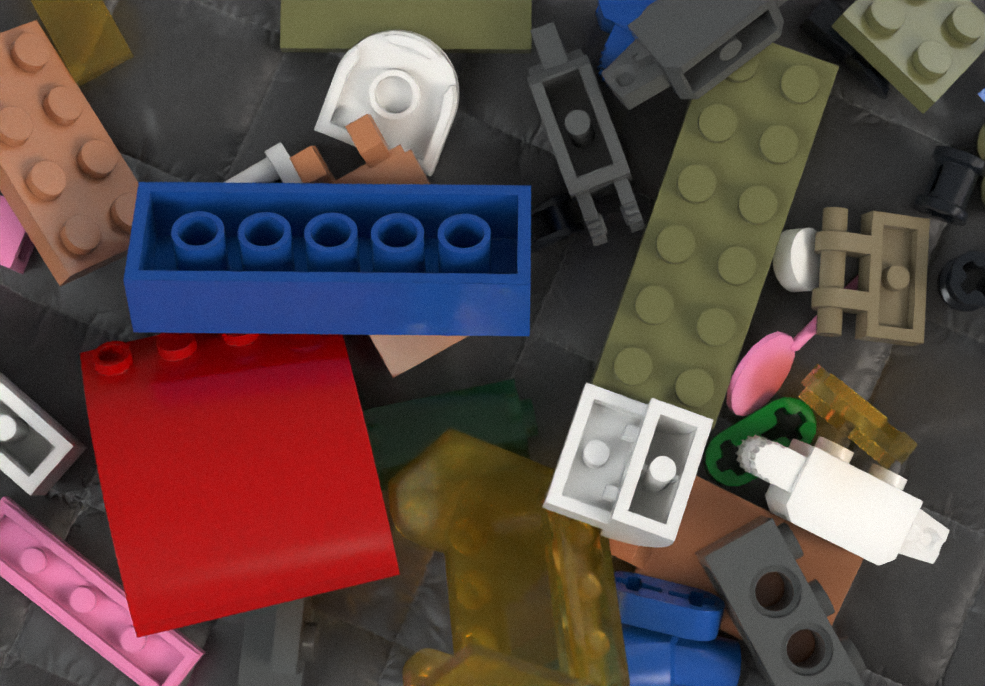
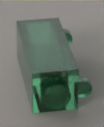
(483, 412)

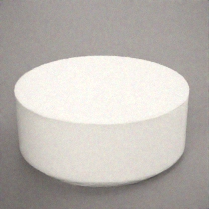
(795, 260)

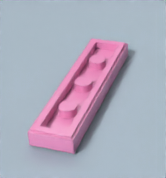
(87, 601)

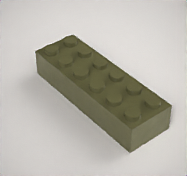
(714, 232)

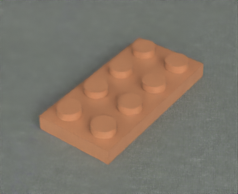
(59, 161)

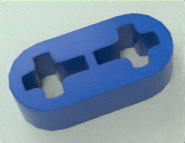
(668, 607)

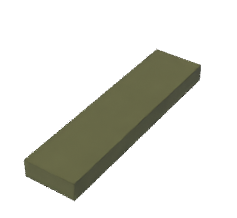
(450, 24)

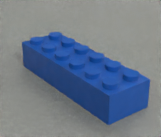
(330, 259)

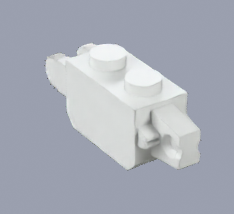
(842, 503)

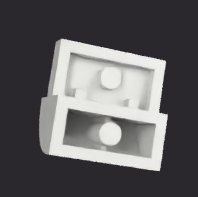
(628, 466)

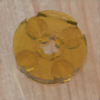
(871, 431)

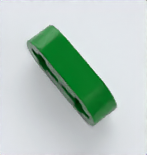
(756, 424)

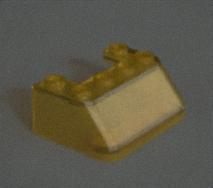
(523, 582)

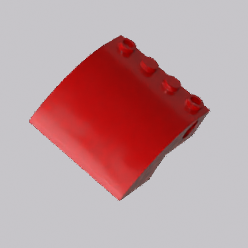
(233, 472)

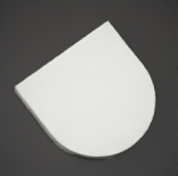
(404, 87)

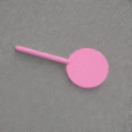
(766, 367)

